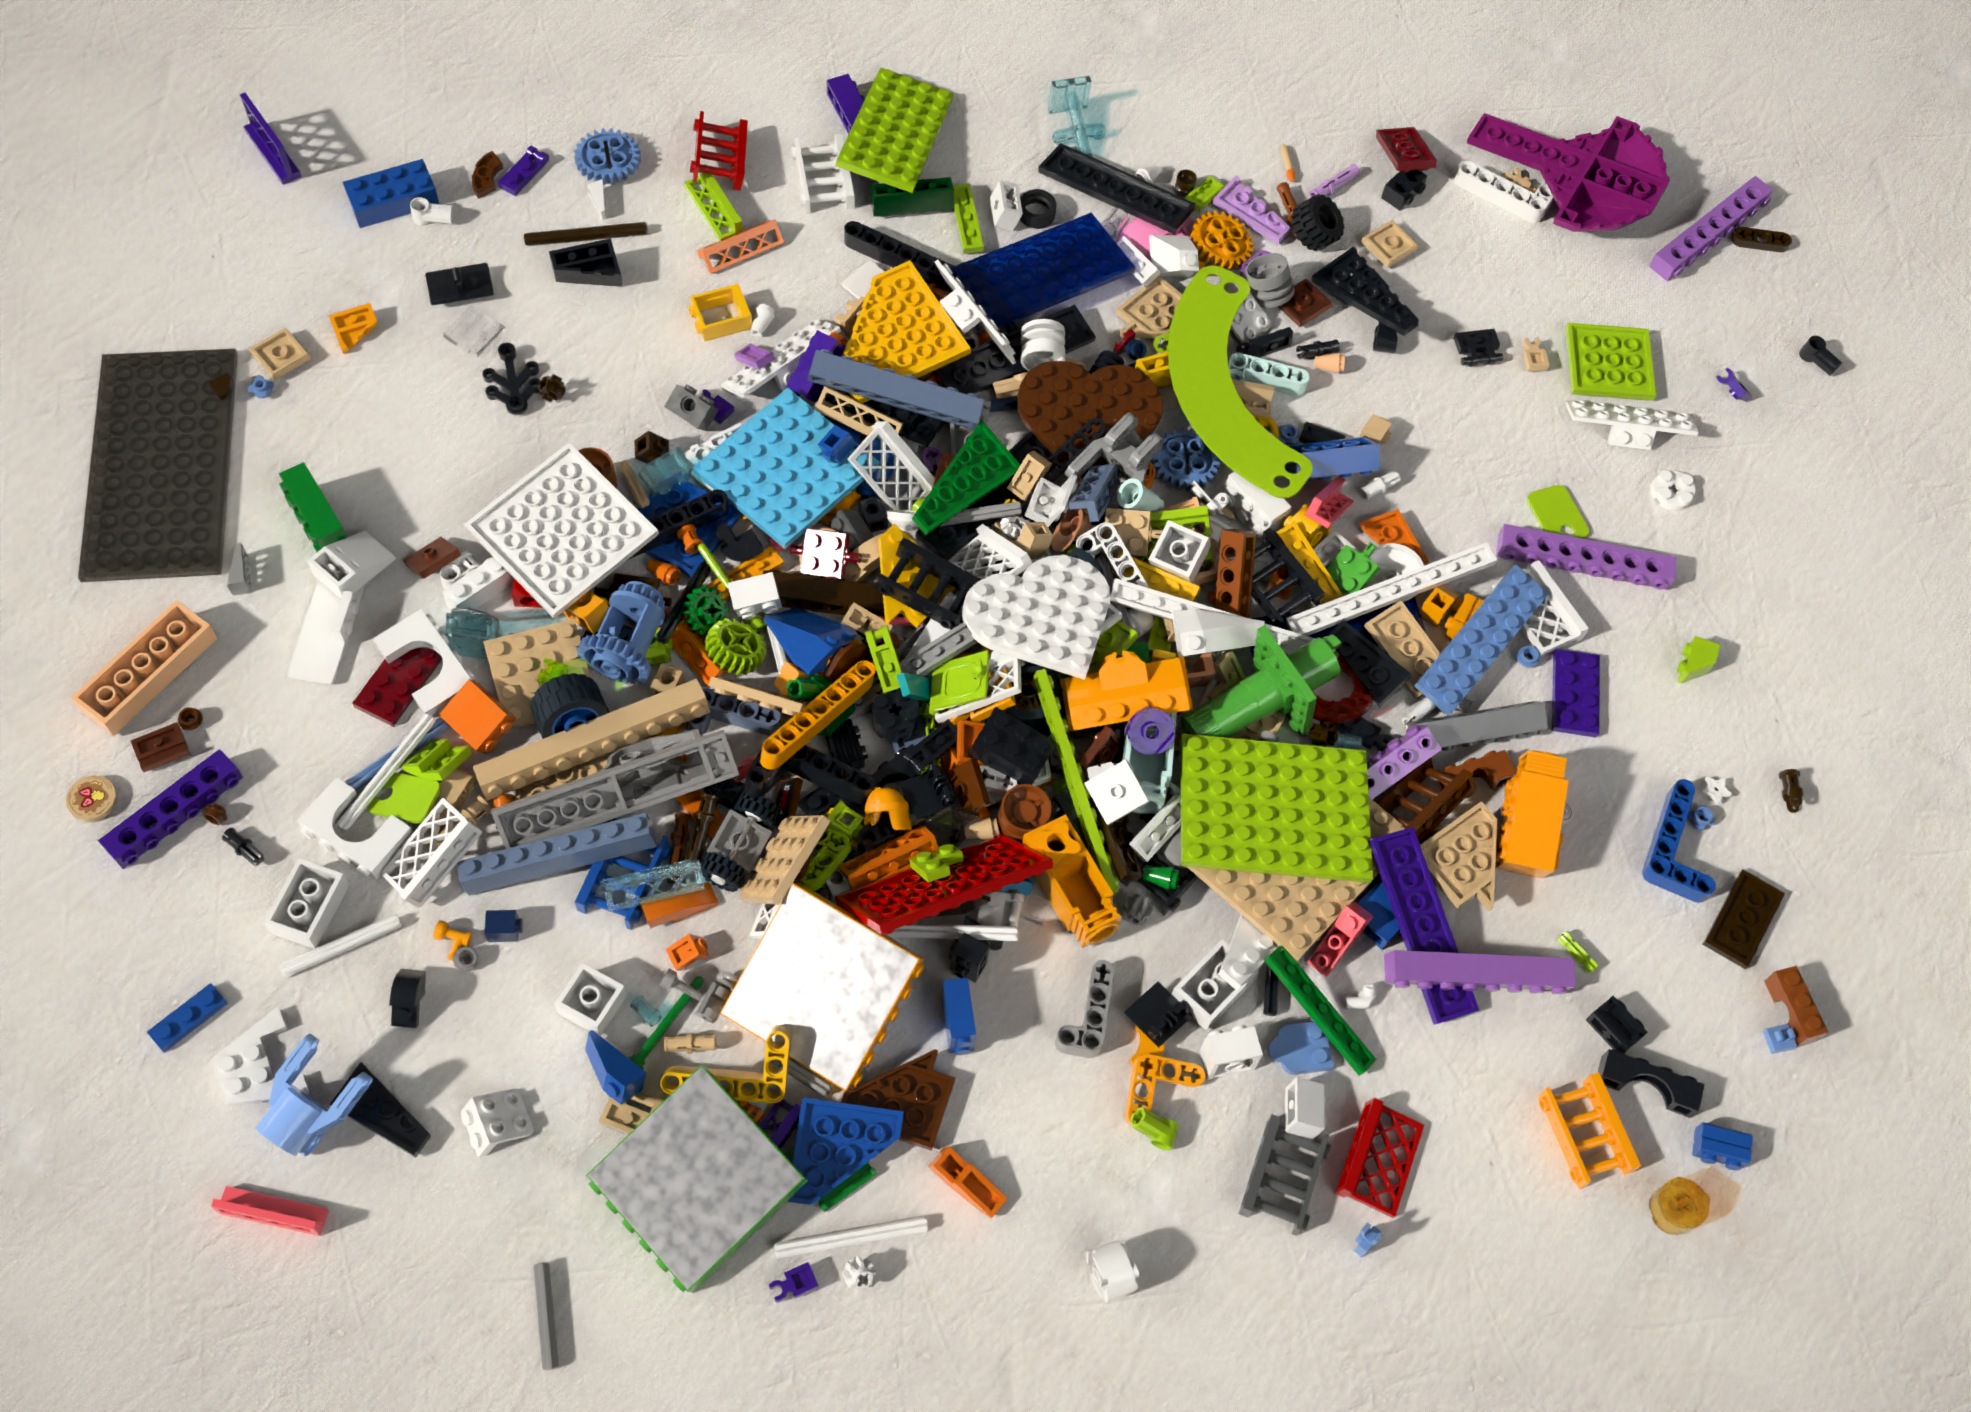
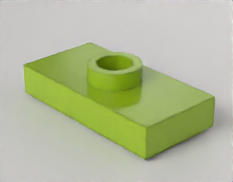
(1205, 193)

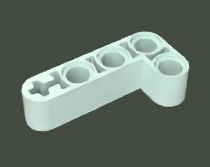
(1262, 371)

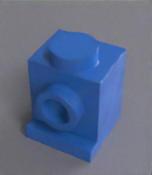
(836, 444)

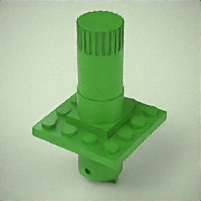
(1276, 684)

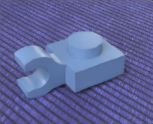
(1366, 1238)

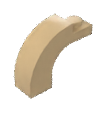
(1034, 538)
(870, 560)

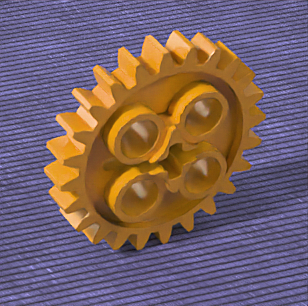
(1222, 239)

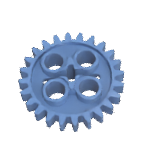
(623, 155)
(1202, 458)

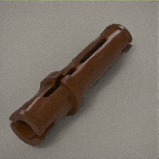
(679, 839)

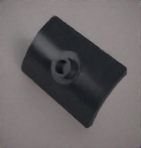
(459, 283)

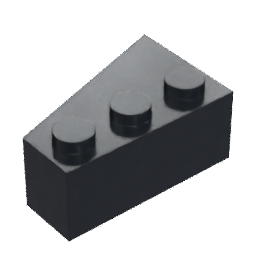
(587, 264)

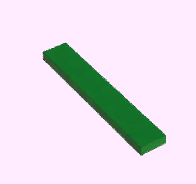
(1320, 1010)

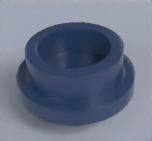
(1136, 349)

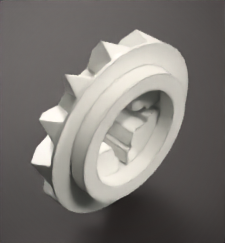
(1013, 525)

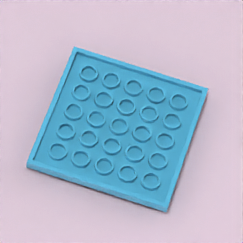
(777, 469)

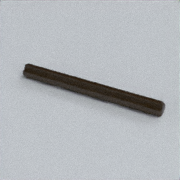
(585, 233)

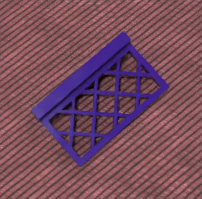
(268, 143)

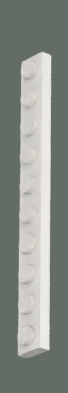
(1392, 590)
(1163, 604)

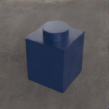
(502, 926)

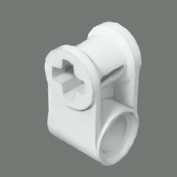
(458, 568)

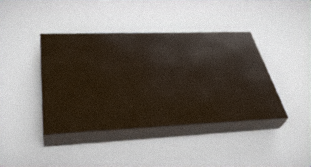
(1743, 919)

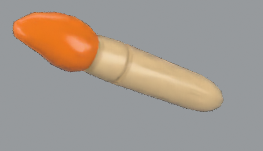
(1288, 163)

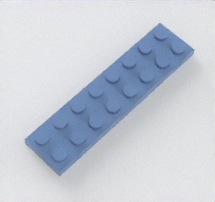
(1481, 640)

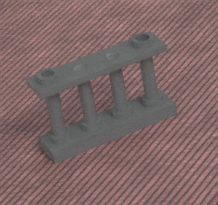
(1260, 1178)

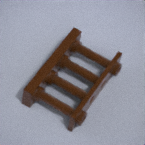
(1438, 809)

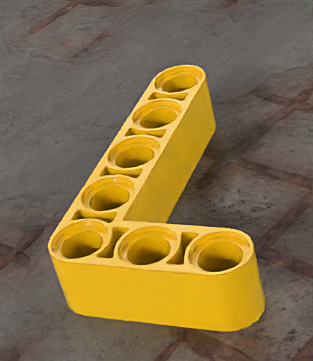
(738, 1078)

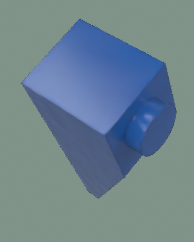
(615, 1071)

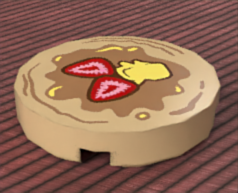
(91, 798)

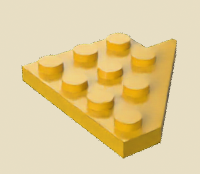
(888, 546)

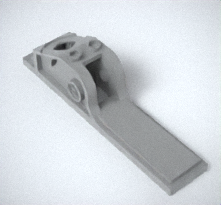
(601, 798)

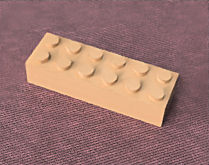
(144, 668)

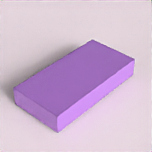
(754, 356)

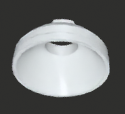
(902, 519)

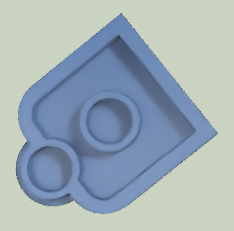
(1301, 1049)

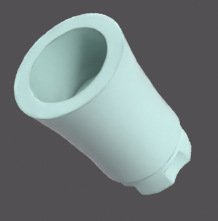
(1136, 496)

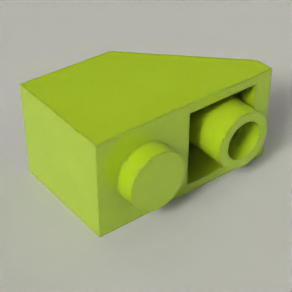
(1698, 659)

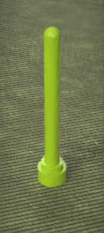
(757, 622)

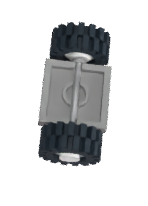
(739, 841)

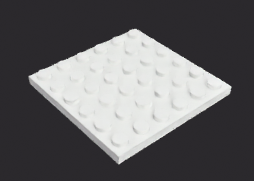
(561, 530)

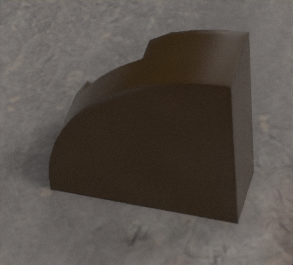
(221, 385)

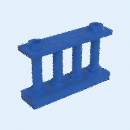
(587, 895)

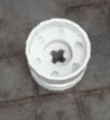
(1042, 342)

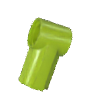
(1159, 1129)

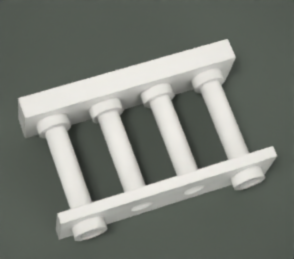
(842, 179)

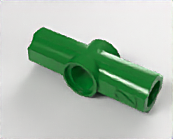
(807, 688)

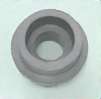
(471, 953)

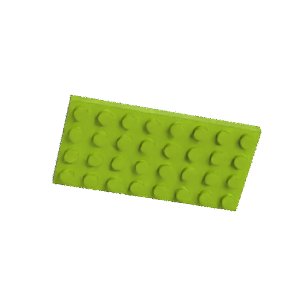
(895, 130)

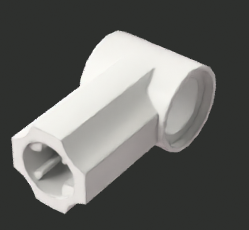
(426, 212)

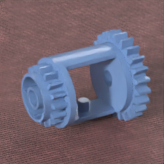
(615, 656)

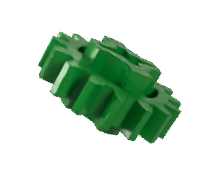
(704, 599)

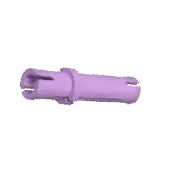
(1329, 186)

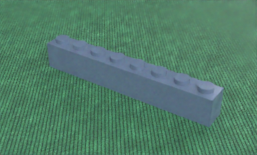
(895, 389)
(556, 854)

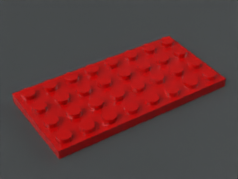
(909, 897)

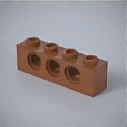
(1241, 566)

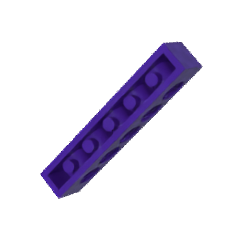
(158, 809)

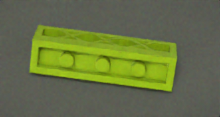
(719, 200)

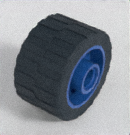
(566, 703)

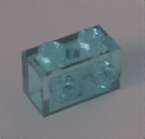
(666, 472)

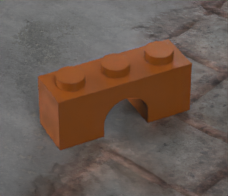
(1492, 767)
(1804, 1017)

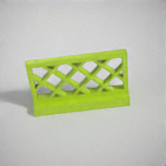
(1182, 517)

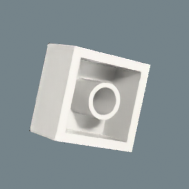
(1180, 551)
(755, 595)
(591, 999)
(1230, 1052)

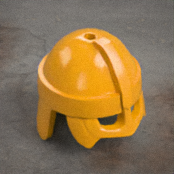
(890, 802)

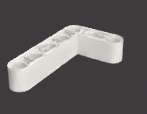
(1504, 193)

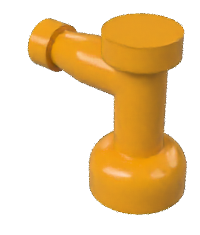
(460, 938)

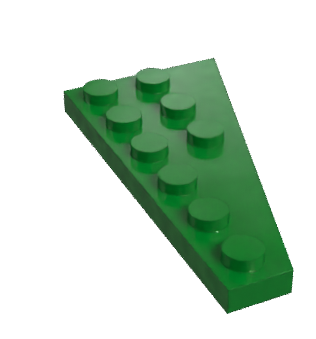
(972, 474)

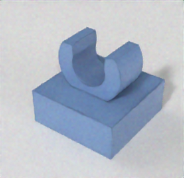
(1780, 1038)

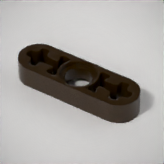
(1775, 240)

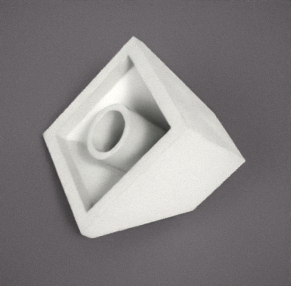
(1173, 255)

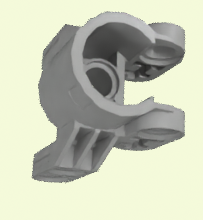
(1122, 448)

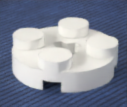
(1673, 479)

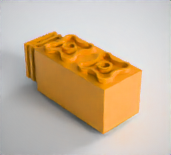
(1533, 816)
(1075, 883)

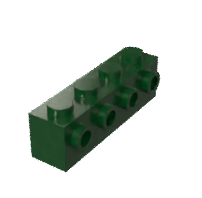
(927, 196)

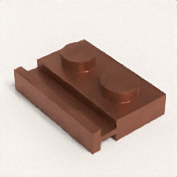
(160, 747)

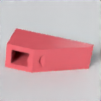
(1340, 938)

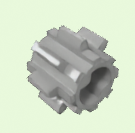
(1138, 909)

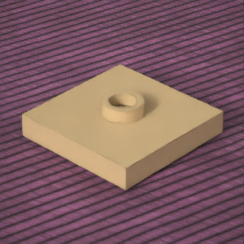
(1389, 243)
(279, 354)

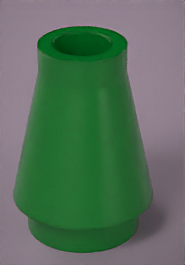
(1162, 876)

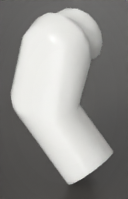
(1364, 998)

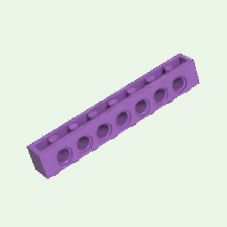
(1711, 228)
(1586, 556)

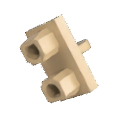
(848, 320)

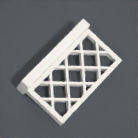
(903, 455)
(1000, 549)
(1557, 604)
(997, 664)
(439, 861)

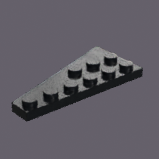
(1365, 289)

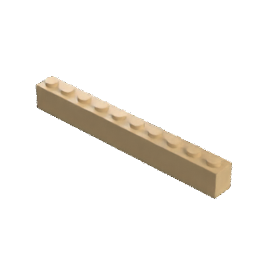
(591, 740)

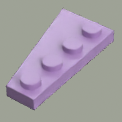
(1242, 204)

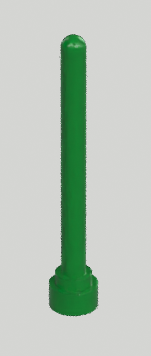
(639, 1058)

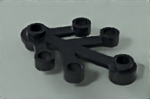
(512, 383)

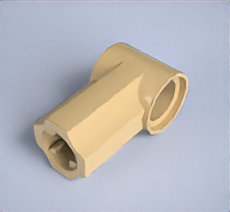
(1008, 387)

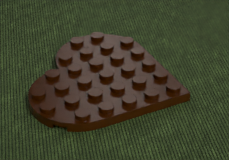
(1063, 397)

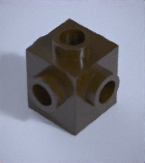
(650, 447)

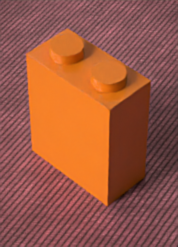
(477, 716)

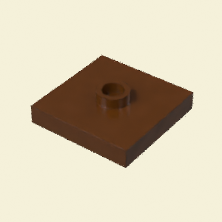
(969, 785)

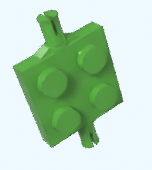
(1353, 569)

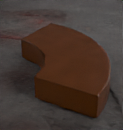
(485, 173)

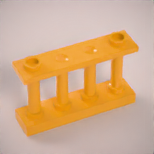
(1606, 1114)

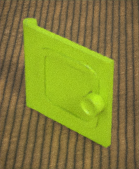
(956, 682)

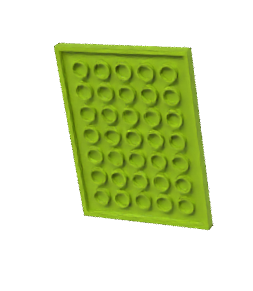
(1275, 808)

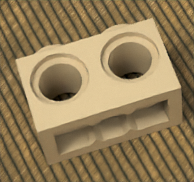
(863, 620)

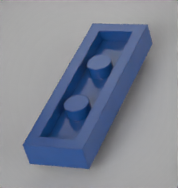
(187, 1017)

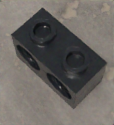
(1404, 187)

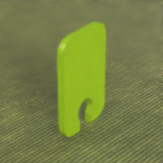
(1556, 510)
(410, 798)

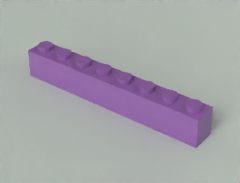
(1479, 970)

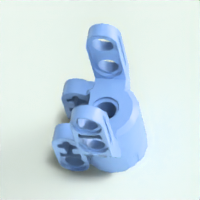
(296, 1119)

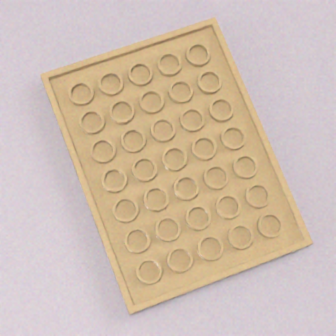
(1294, 908)

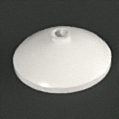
(1394, 561)

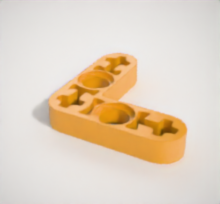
(1156, 1073)

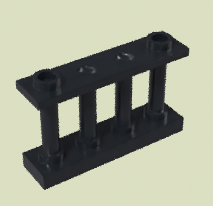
(929, 564)
(1297, 575)
(1171, 902)

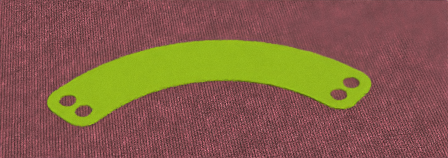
(1208, 394)

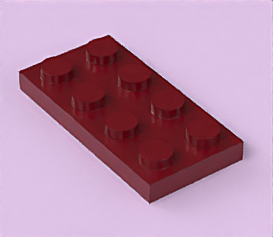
(1406, 149)
(392, 684)

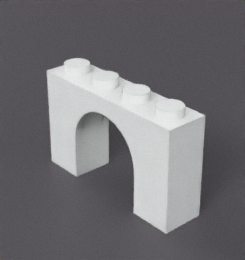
(419, 632)
(368, 855)

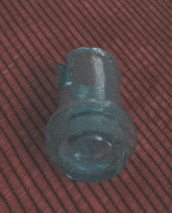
(646, 1011)

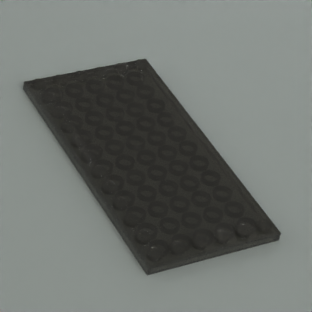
(158, 467)

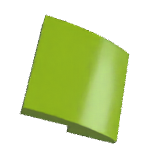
(437, 760)

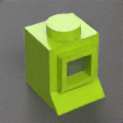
(845, 821)

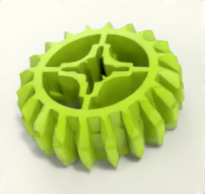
(735, 646)

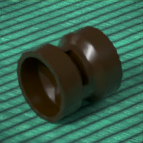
(1185, 182)

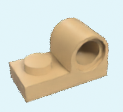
(1028, 474)

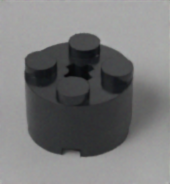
(895, 716)

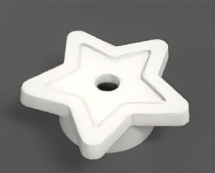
(1710, 790)

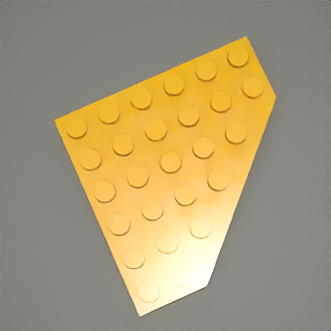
(904, 327)

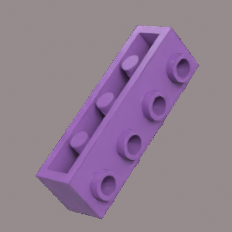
(1400, 758)

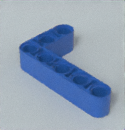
(1669, 842)

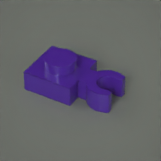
(724, 407)
(798, 1281)

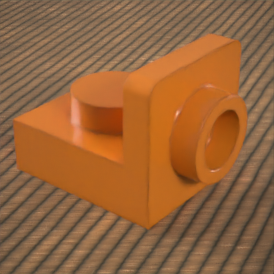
(687, 951)

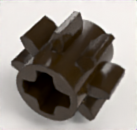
(551, 388)
(1323, 733)

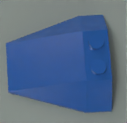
(810, 637)

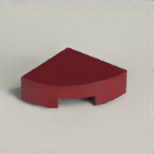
(1121, 347)

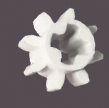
(859, 1273)

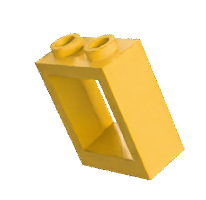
(717, 298)

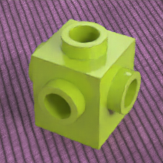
(658, 652)

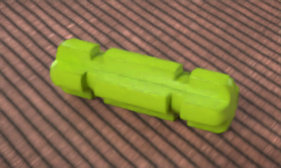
(1578, 952)

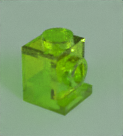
(552, 670)

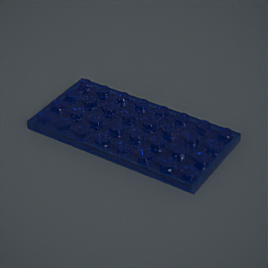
(1043, 270)

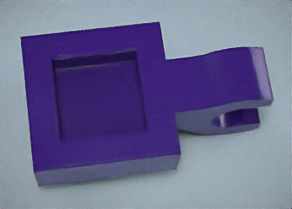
(1737, 389)

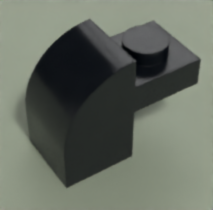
(741, 547)
(405, 997)

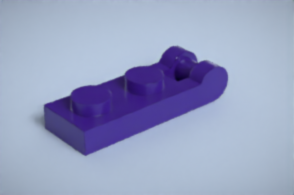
(523, 171)

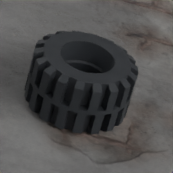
(1317, 222)

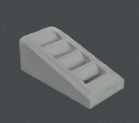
(239, 574)

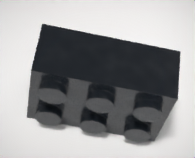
(1011, 747)

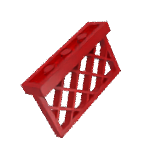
(1359, 1151)

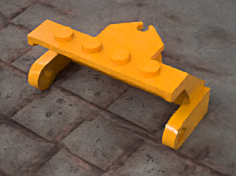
(1123, 689)

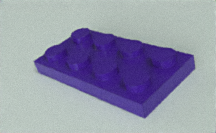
(1576, 693)

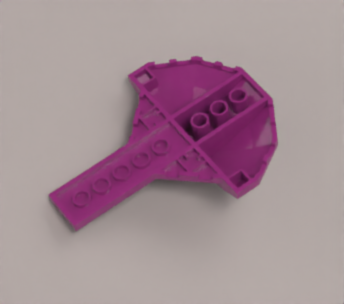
(1595, 178)

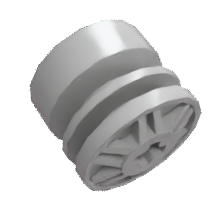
(1270, 280)

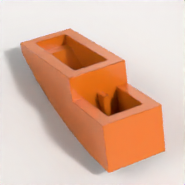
(679, 906)
(967, 1181)

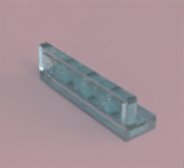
(650, 875)

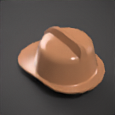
(1070, 528)

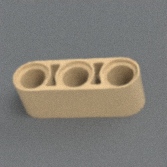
(455, 790)

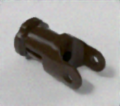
(1791, 792)

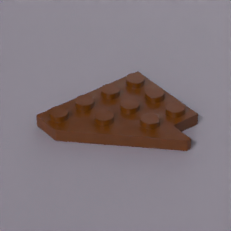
(910, 1089)

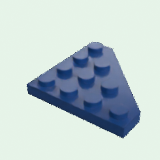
(837, 1142)

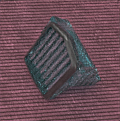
(468, 630)

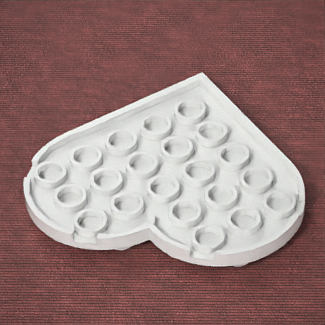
(1044, 616)

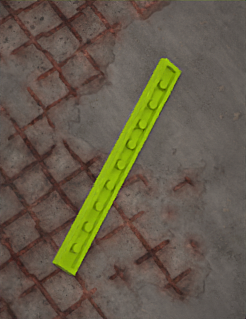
(1073, 773)

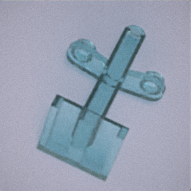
(1072, 96)

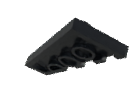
(1371, 665)
(386, 1116)

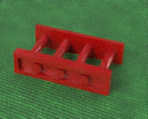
(737, 146)

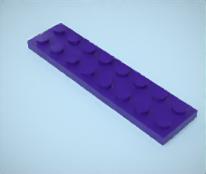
(1419, 914)

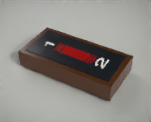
(788, 798)

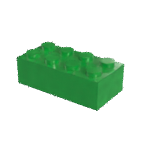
(310, 507)

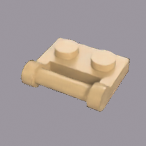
(626, 1117)

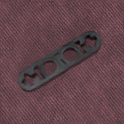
(1068, 447)

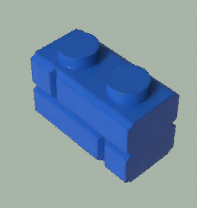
(1722, 1146)

